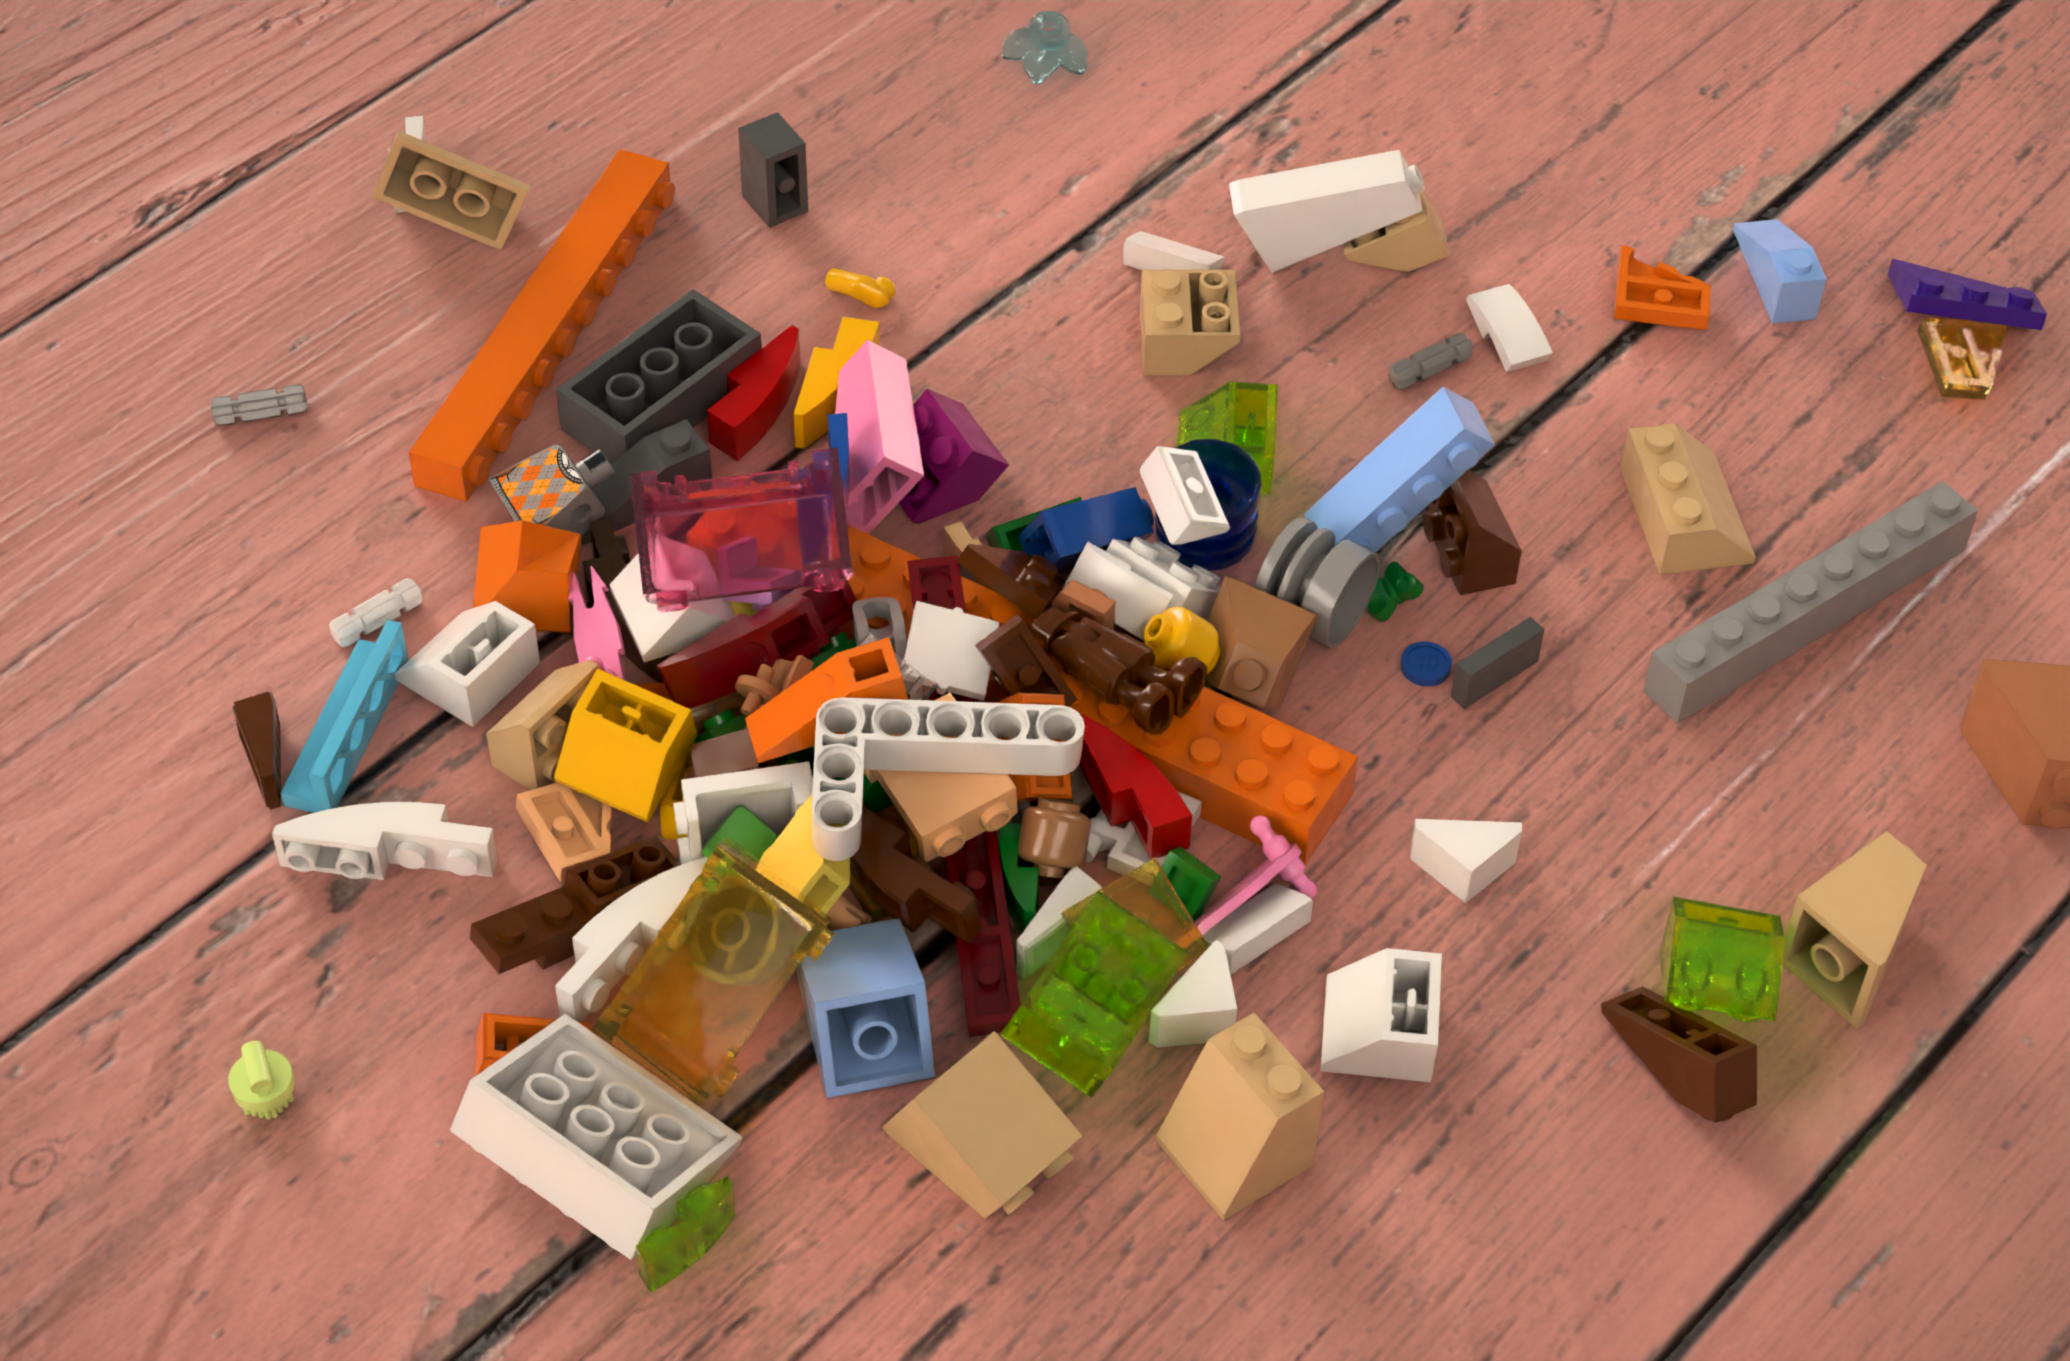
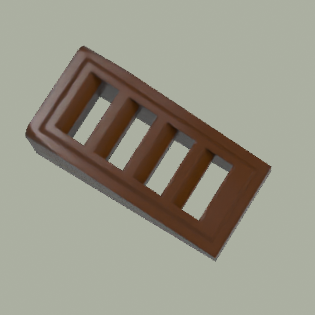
(261, 739)

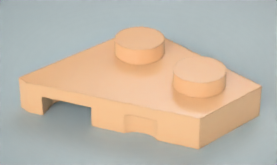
(566, 825)

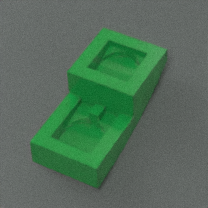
(1020, 883)

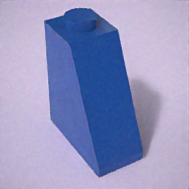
(1064, 530)

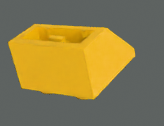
(624, 745)

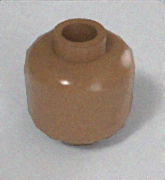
(1054, 836)

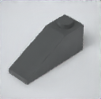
(669, 453)

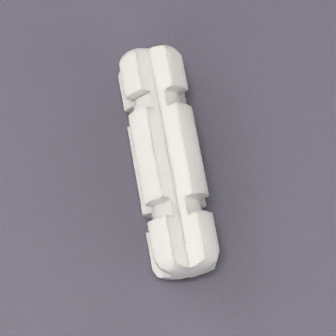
(375, 612)

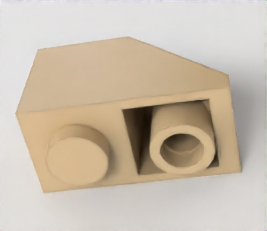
(1403, 244)

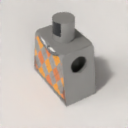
(554, 489)

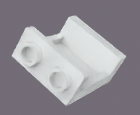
(767, 792)

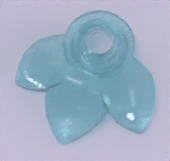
(1046, 50)

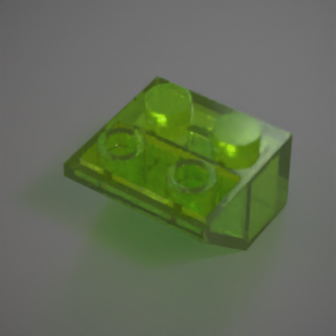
(1238, 415)
(1722, 959)

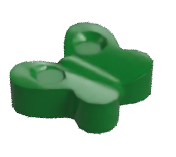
(1393, 590)

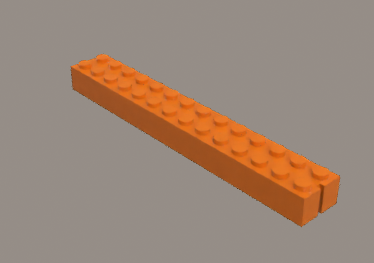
(1216, 752)

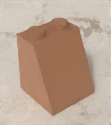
(2022, 736)

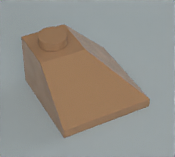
(1257, 642)

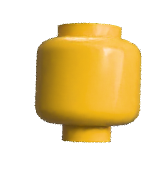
(1179, 635)

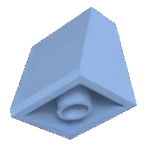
(867, 1010)

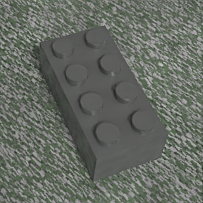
(656, 376)

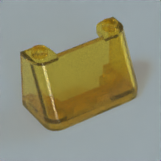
(714, 972)

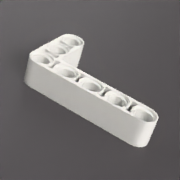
(925, 749)

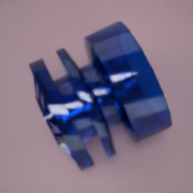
(1238, 490)

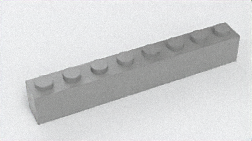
(1808, 601)

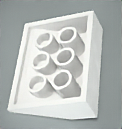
(592, 1133)

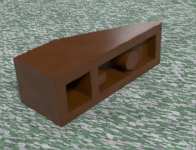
(1688, 1054)

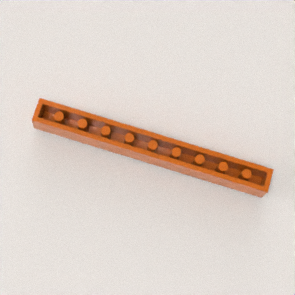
(541, 327)

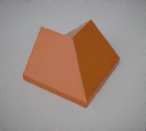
(529, 572)

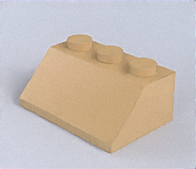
(450, 190)
(1682, 501)

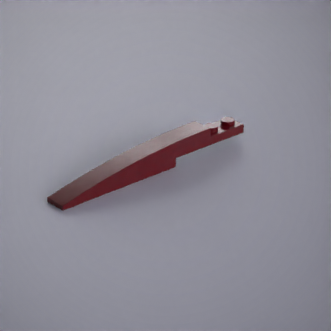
(988, 960)

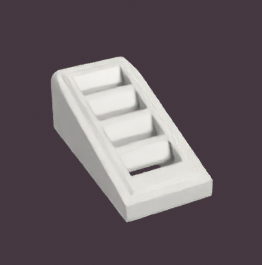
(1048, 927)

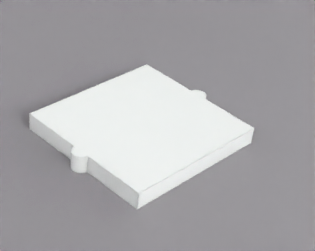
(944, 649)

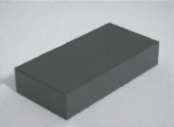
(1497, 662)

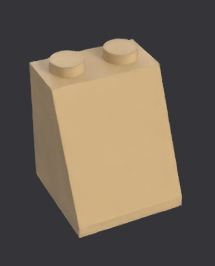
(1852, 924)
(1243, 1118)
(986, 1129)

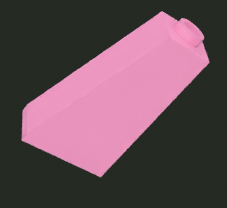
(881, 433)

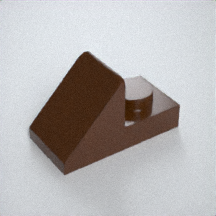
(1021, 662)

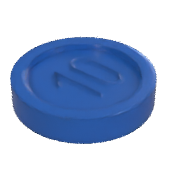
(1426, 663)

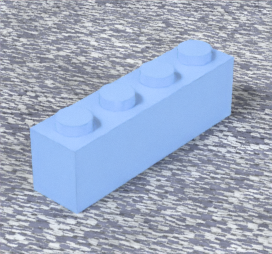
(1404, 472)

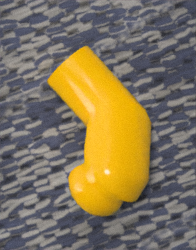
(863, 288)

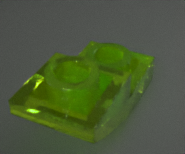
(702, 1221)

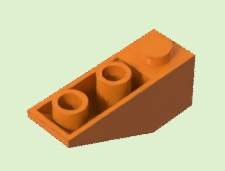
(789, 719)

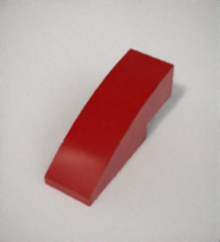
(755, 395)
(1134, 790)

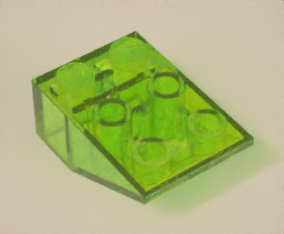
(1094, 994)

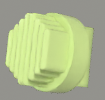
(261, 1081)

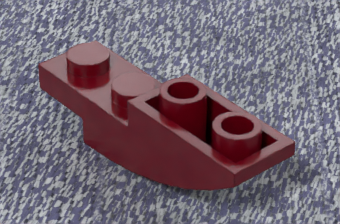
(782, 630)

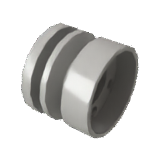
(1321, 577)

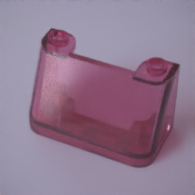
(742, 533)

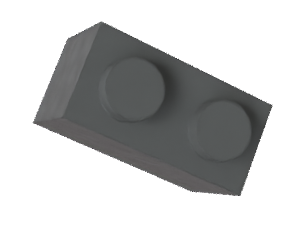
(773, 169)

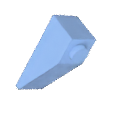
(1782, 270)

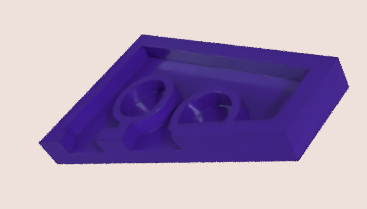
(1960, 297)

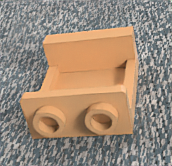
(948, 806)

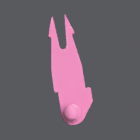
(596, 628)
(1281, 859)

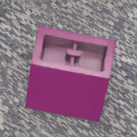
(955, 457)

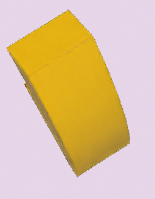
(821, 379)

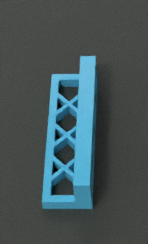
(347, 722)

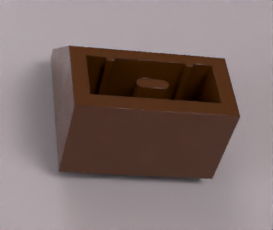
(1472, 536)

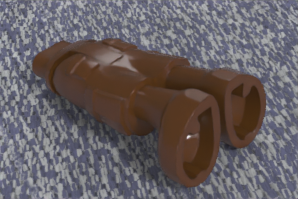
(1118, 666)

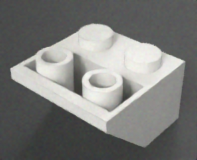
(1158, 563)
(474, 661)
(1383, 1016)

